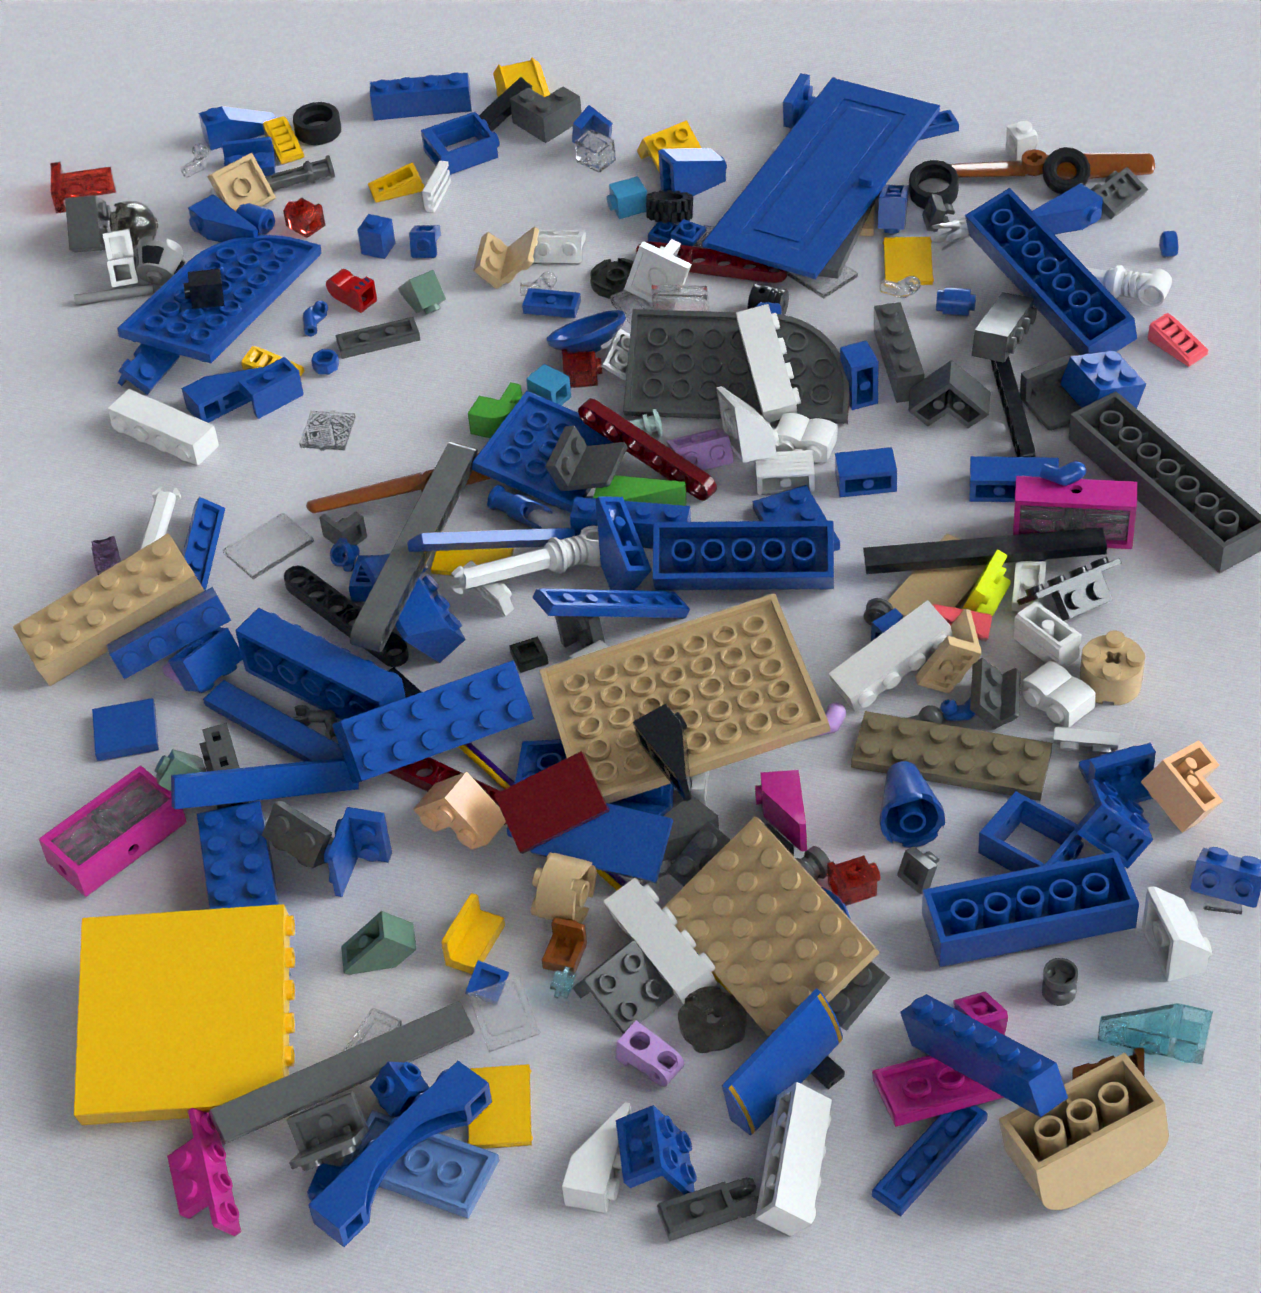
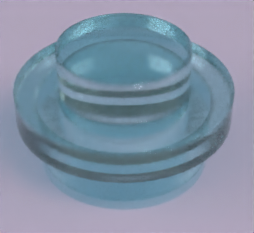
(563, 982)

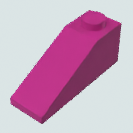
(783, 804)

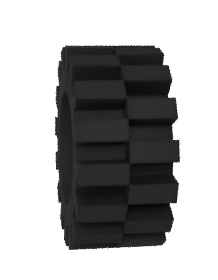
(669, 206)

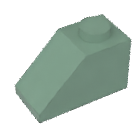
(423, 292)
(177, 763)
(379, 945)

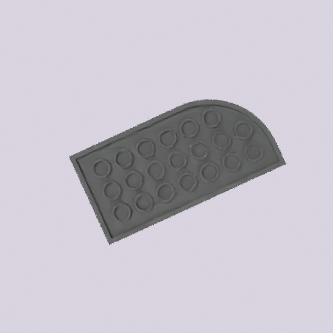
(686, 354)

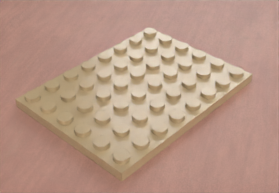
(725, 673)

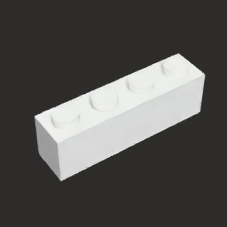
(766, 362)
(163, 427)
(890, 656)
(654, 932)
(794, 1159)

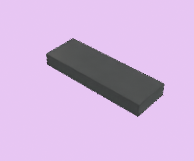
(377, 337)

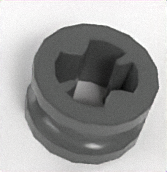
(876, 605)

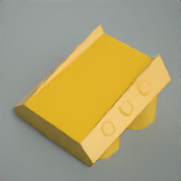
(528, 70)

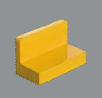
(471, 936)

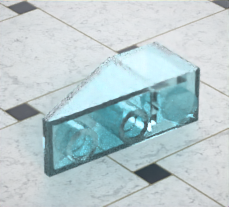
(1164, 1030)

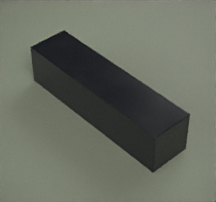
(501, 107)

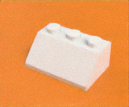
(748, 431)

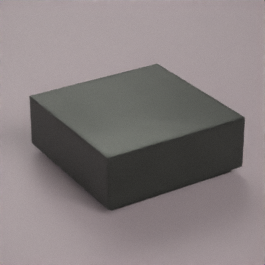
(528, 654)

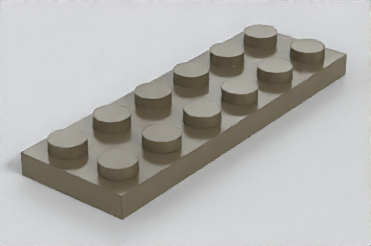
(953, 754)

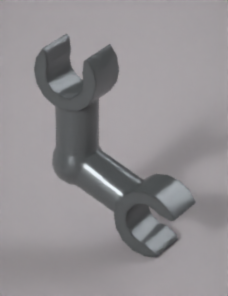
(316, 716)

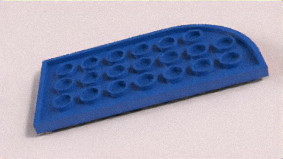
(252, 279)

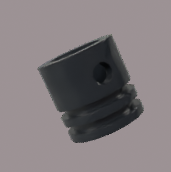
(765, 293)

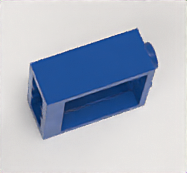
(457, 130)
(1036, 816)

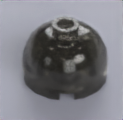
(136, 218)

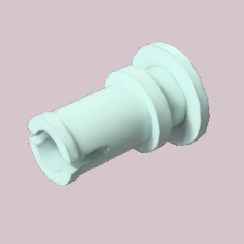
(649, 424)

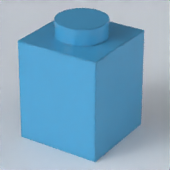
(627, 197)
(549, 384)

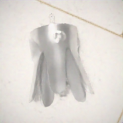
(958, 231)

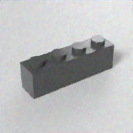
(1003, 327)
(897, 349)

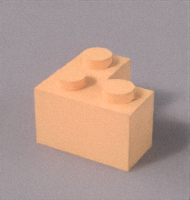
(1181, 786)
(463, 807)

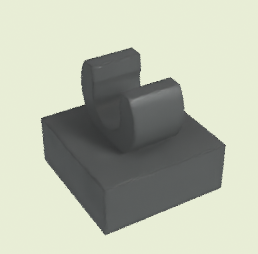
(935, 212)
(918, 869)

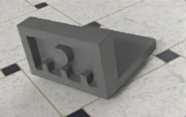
(582, 466)
(626, 986)

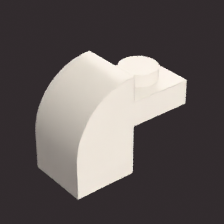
(120, 258)

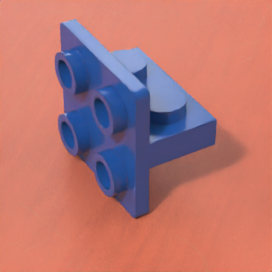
(1122, 770)

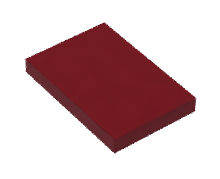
(551, 802)

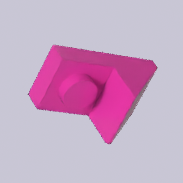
(983, 1009)

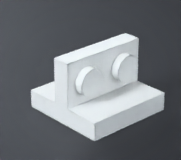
(656, 267)

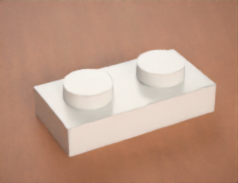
(1026, 576)
(496, 594)
(1100, 741)

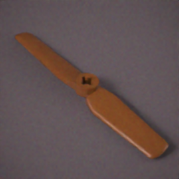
(1033, 161)
(380, 490)

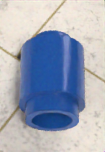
(258, 216)
(955, 301)

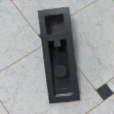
(665, 742)

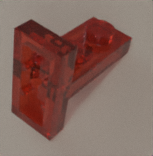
(79, 184)

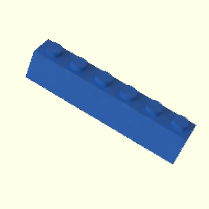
(984, 1055)

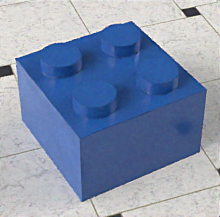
(1100, 374)

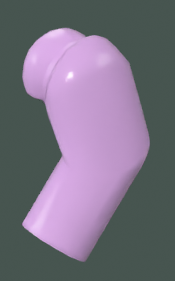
(835, 714)

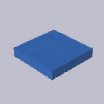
(125, 729)

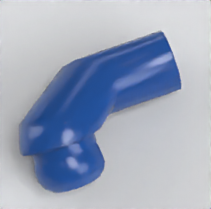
(313, 316)
(1064, 475)
(955, 712)

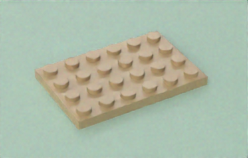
(769, 927)

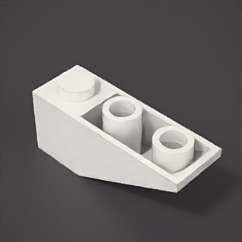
(594, 1168)

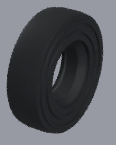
(1064, 155)

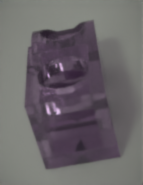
(105, 554)

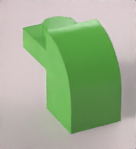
(489, 413)

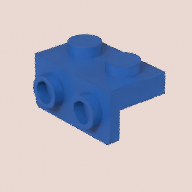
(147, 367)
(1227, 876)

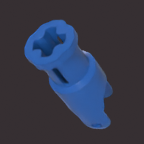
(516, 506)

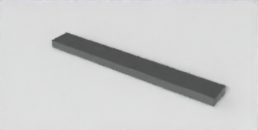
(339, 1072)

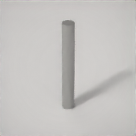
(114, 294)

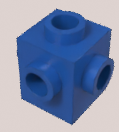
(398, 1086)

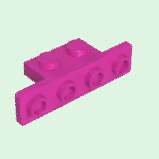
(202, 1175)

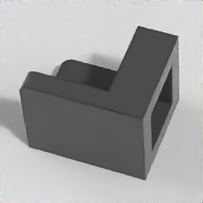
(351, 528)

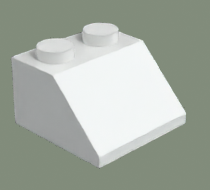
(1174, 935)

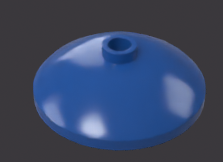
(588, 332)

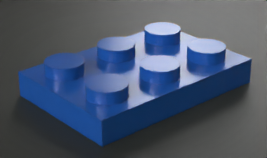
(791, 505)

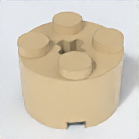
(1113, 667)
(563, 888)

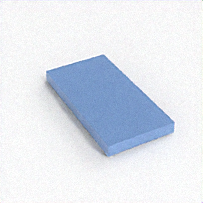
(435, 1170)

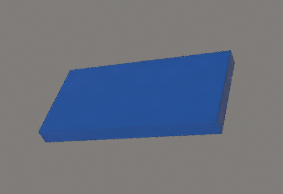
(617, 842)

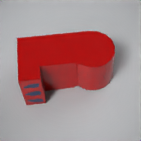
(351, 289)

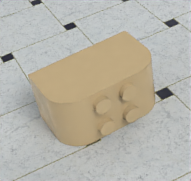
(1090, 1140)

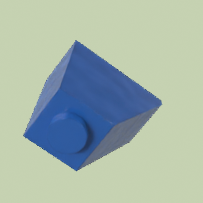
(691, 169)

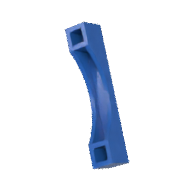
(449, 1103)

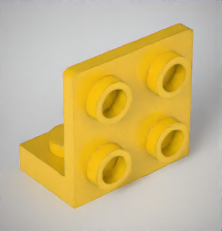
(670, 138)

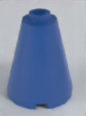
(909, 807)

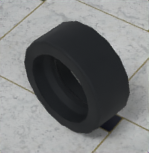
(321, 133)
(929, 170)

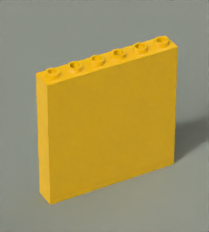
(181, 1011)

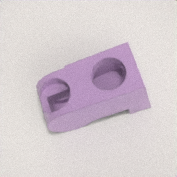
(648, 1054)

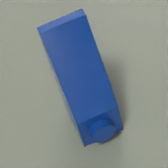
(232, 124)
(893, 208)
(1071, 210)
(219, 221)
(216, 395)
(619, 545)

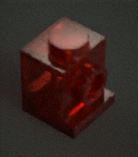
(299, 212)
(581, 368)
(853, 879)

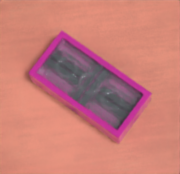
(1081, 505)
(111, 831)

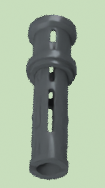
(307, 172)

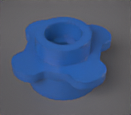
(338, 556)

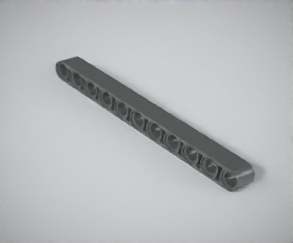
(405, 567)

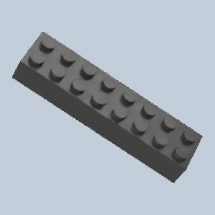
(1168, 481)

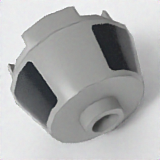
(157, 260)

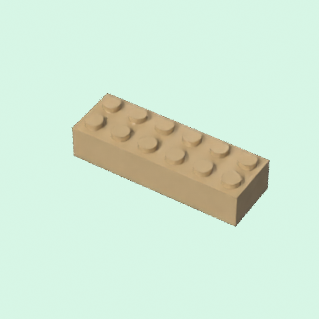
(106, 608)

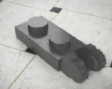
(707, 1207)

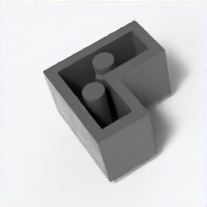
(546, 115)
(86, 223)
(951, 392)

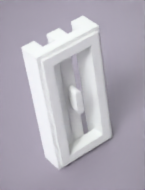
(436, 186)

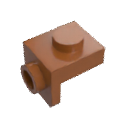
(565, 945)

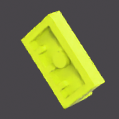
(989, 587)

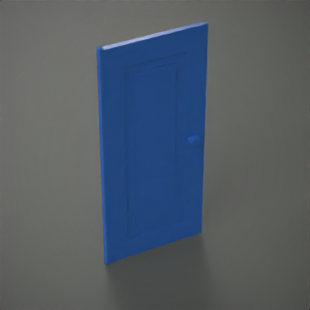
(822, 178)

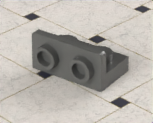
(1119, 191)
(579, 628)
(995, 695)

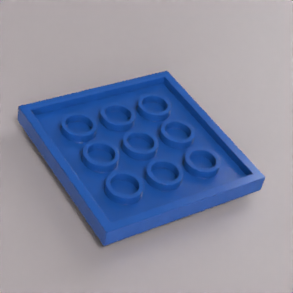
(524, 445)

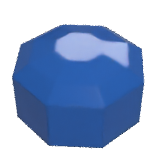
(1168, 243)
(325, 361)

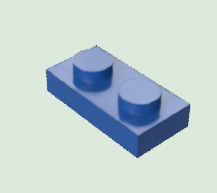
(551, 303)

